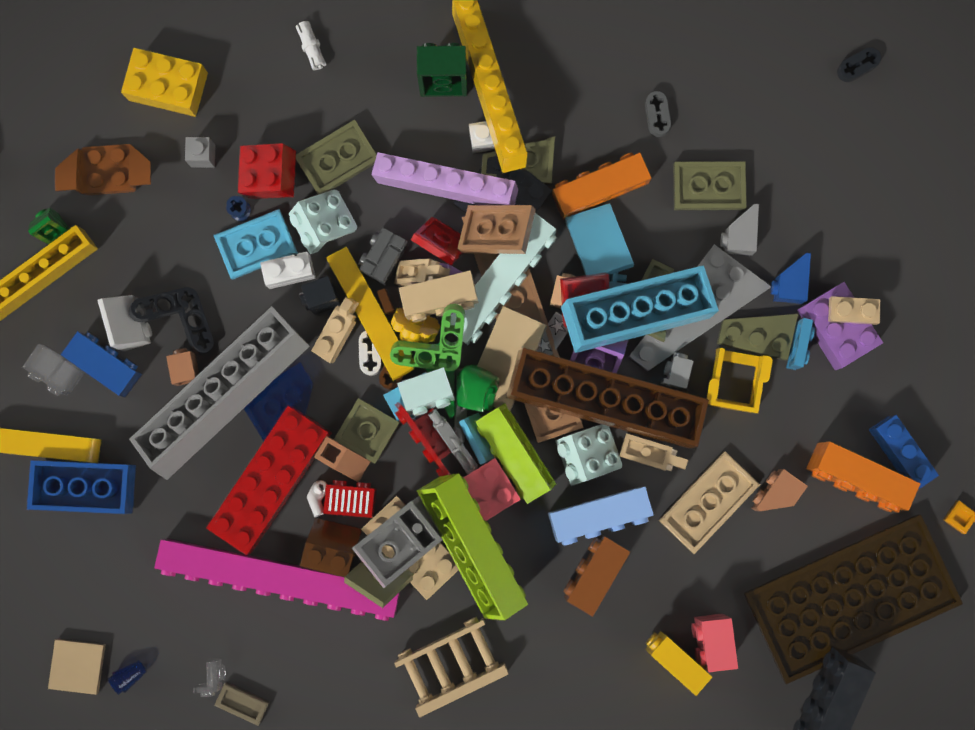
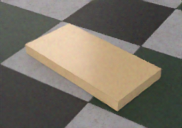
(509, 336)
(709, 502)

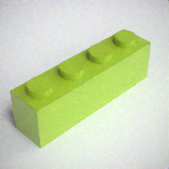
(515, 453)

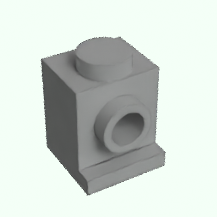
(677, 372)

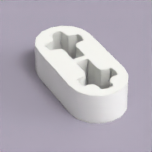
(364, 358)

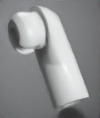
(315, 497)

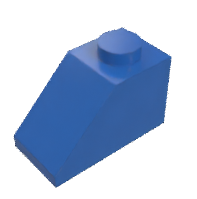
(793, 282)

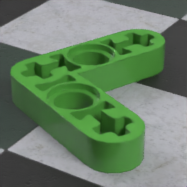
(444, 349)

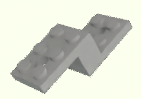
(408, 533)

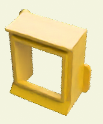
(762, 374)

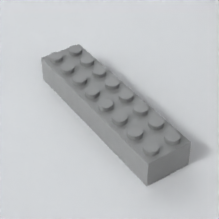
(218, 393)

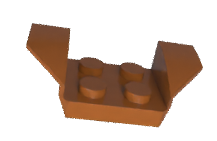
(103, 170)

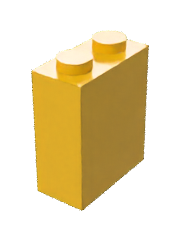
(677, 662)

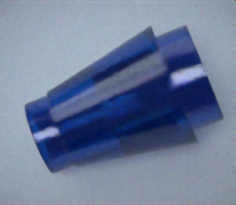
(126, 677)

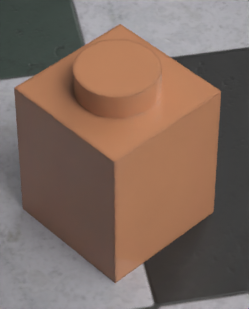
(182, 367)

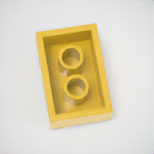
(164, 82)

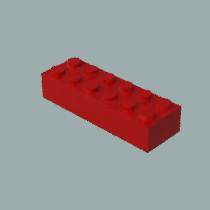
(268, 480)

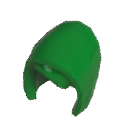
(476, 388)

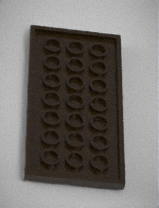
(853, 598)

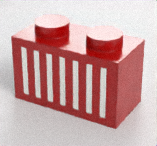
(350, 500)

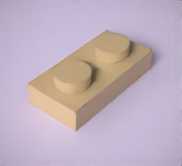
(854, 310)

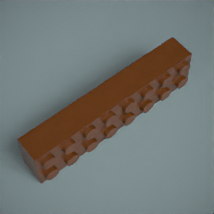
(607, 398)

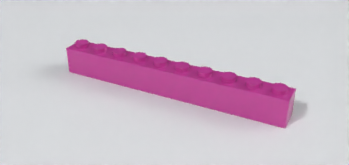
(266, 577)

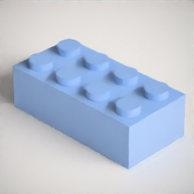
(600, 514)

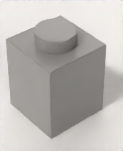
(200, 152)

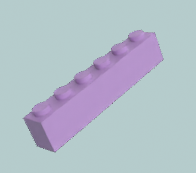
(443, 181)

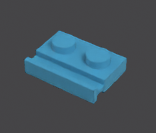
(802, 335)

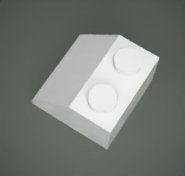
(120, 328)

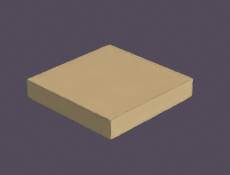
(76, 666)

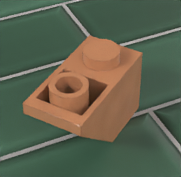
(342, 459)
(781, 492)

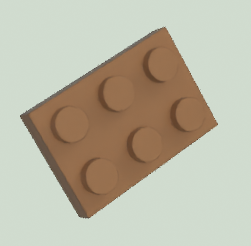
(496, 229)

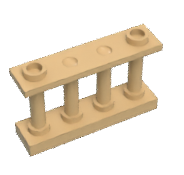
(471, 680)

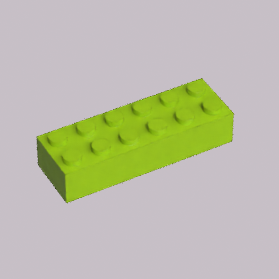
(473, 547)

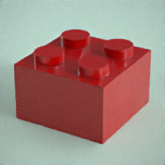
(266, 171)

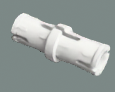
(310, 45)

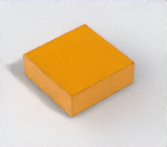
(960, 517)

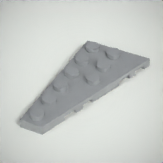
(732, 289)

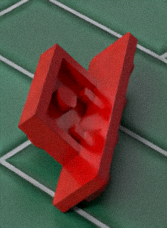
(424, 432)

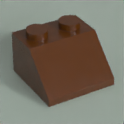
(330, 547)

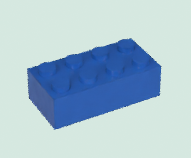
(81, 487)

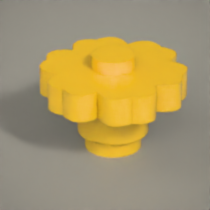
(421, 331)

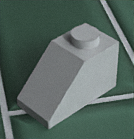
(741, 235)

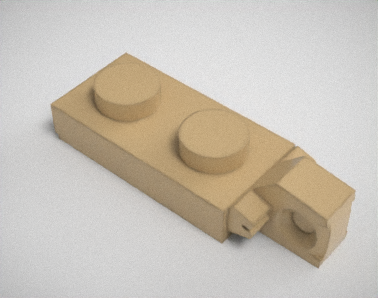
(418, 271)
(336, 331)
(651, 453)

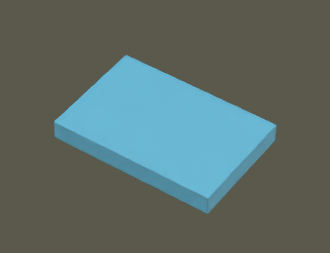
(599, 241)
(255, 242)

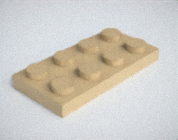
(430, 570)

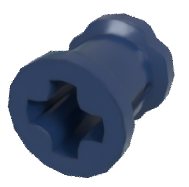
(232, 202)

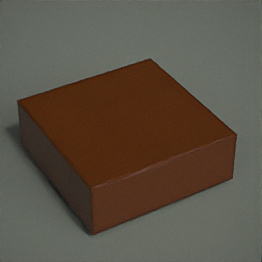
(386, 301)

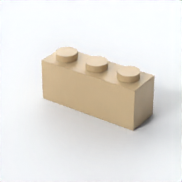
(434, 295)

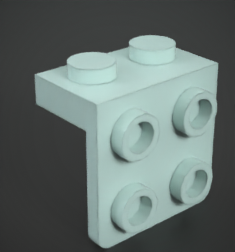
(321, 219)
(588, 454)

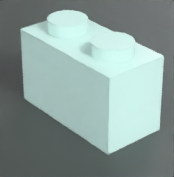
(426, 392)

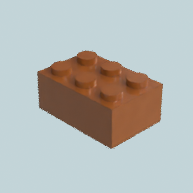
(595, 574)

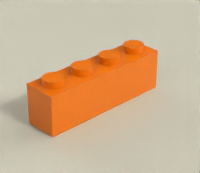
(601, 185)

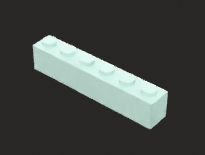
(501, 277)

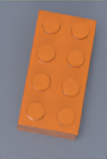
(862, 476)

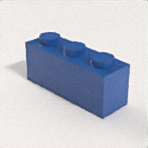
(102, 363)
(903, 450)

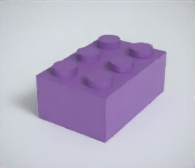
(839, 341)

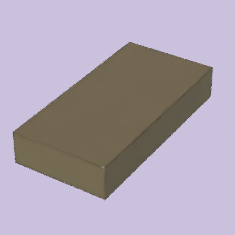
(242, 703)

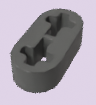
(652, 115)

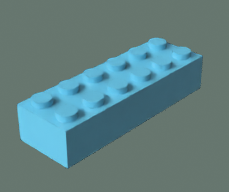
(639, 308)

